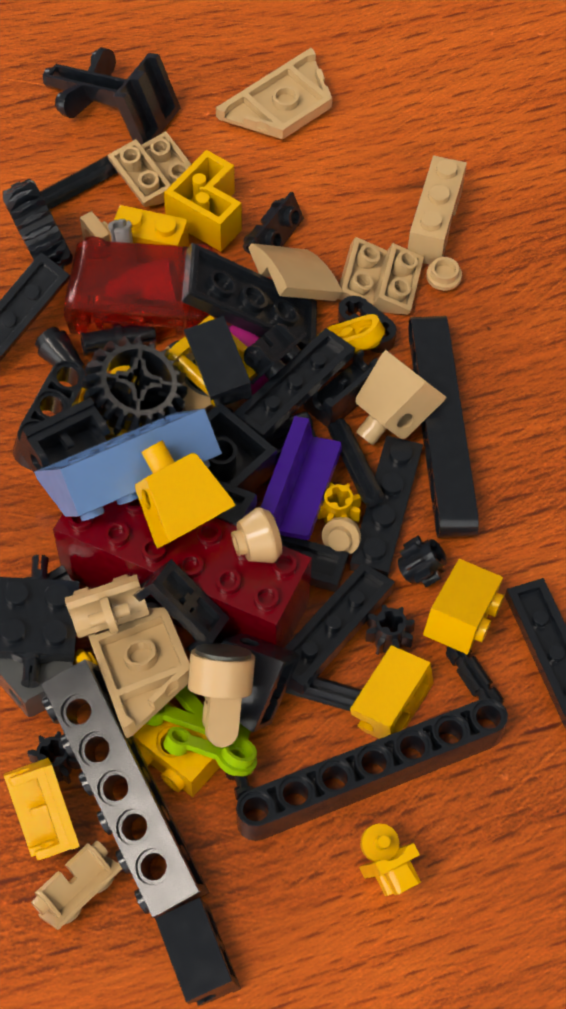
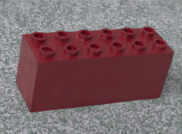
(256, 596)

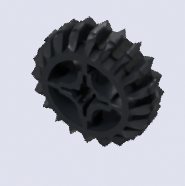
(36, 223)
(152, 378)

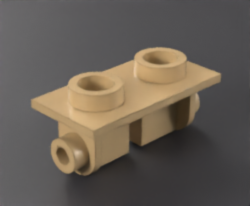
(63, 900)

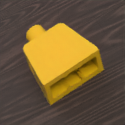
(178, 494)

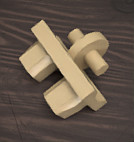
(106, 606)

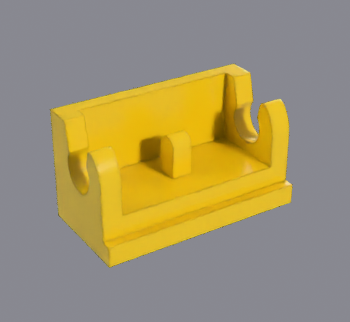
(393, 693)
(41, 809)

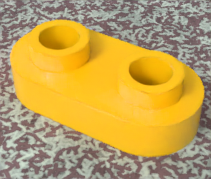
(360, 332)

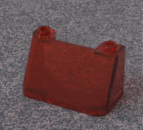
(128, 286)

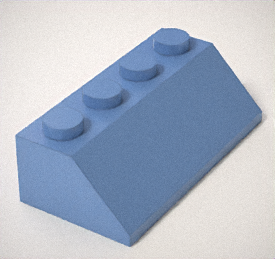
(111, 469)

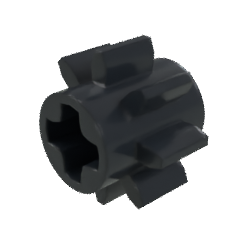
(422, 561)
(389, 629)
(52, 747)

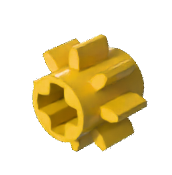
(340, 503)

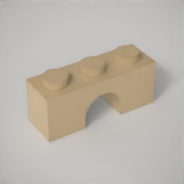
(436, 208)

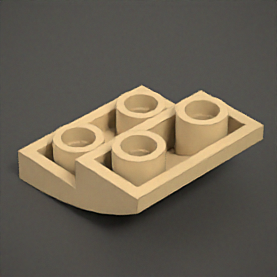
(150, 167)
(296, 272)
(381, 276)

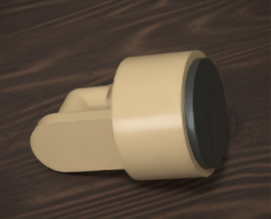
(224, 677)

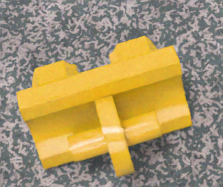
(390, 862)

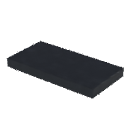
(243, 296)

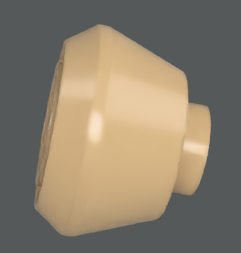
(258, 537)

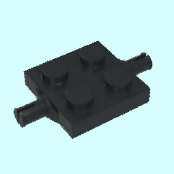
(36, 620)

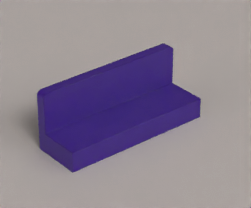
(301, 480)

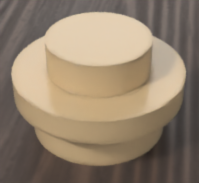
(444, 274)
(341, 534)

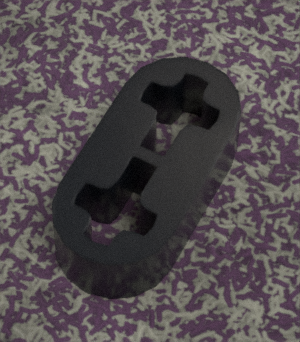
(358, 304)

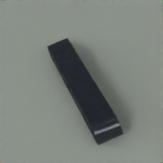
(444, 431)
(361, 784)

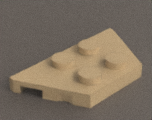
(281, 99)
(141, 667)

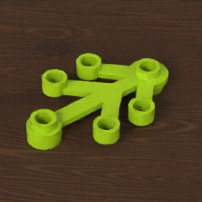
(235, 759)

